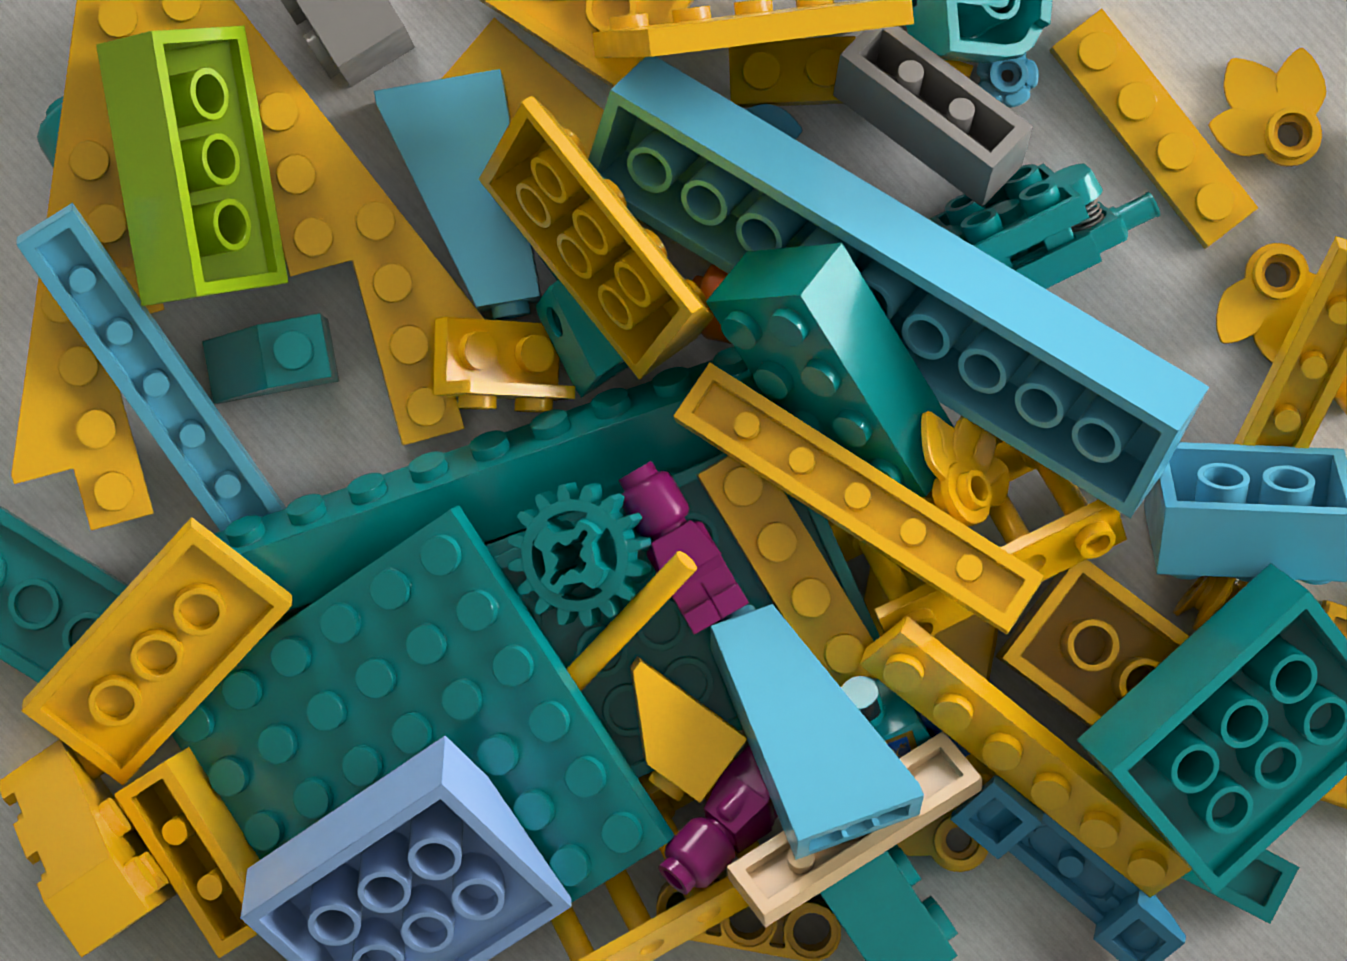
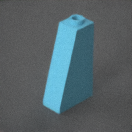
(446, 140)
(810, 741)

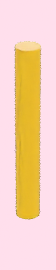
(631, 619)

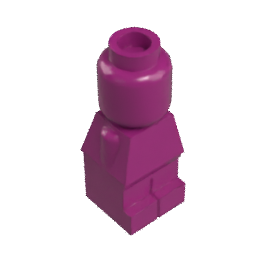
(711, 589)
(734, 819)

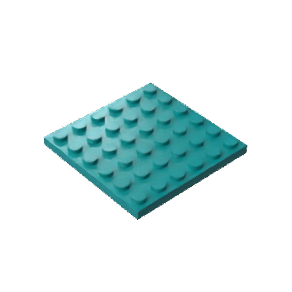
(390, 665)

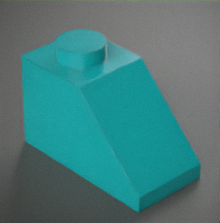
(271, 358)

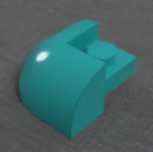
(979, 28)

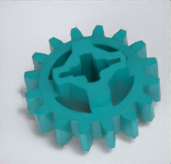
(551, 558)

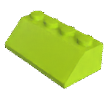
(192, 163)

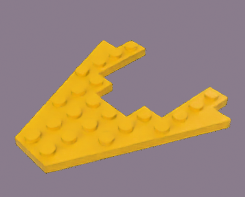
(325, 215)

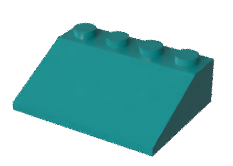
(1233, 728)

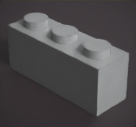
(932, 111)

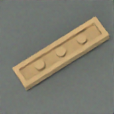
(778, 883)

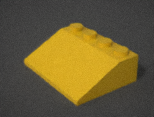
(593, 240)

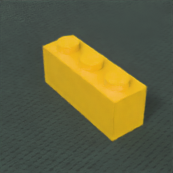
(194, 845)

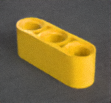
(774, 939)

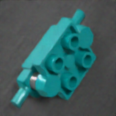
(1043, 223)

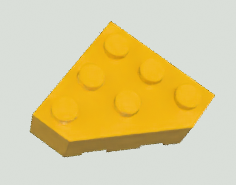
(93, 858)

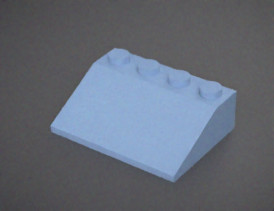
(407, 873)

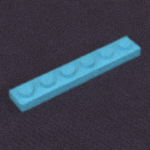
(146, 368)

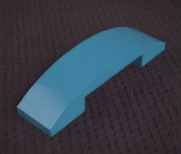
(1125, 917)

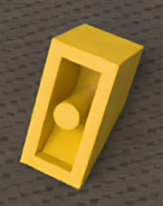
(680, 735)

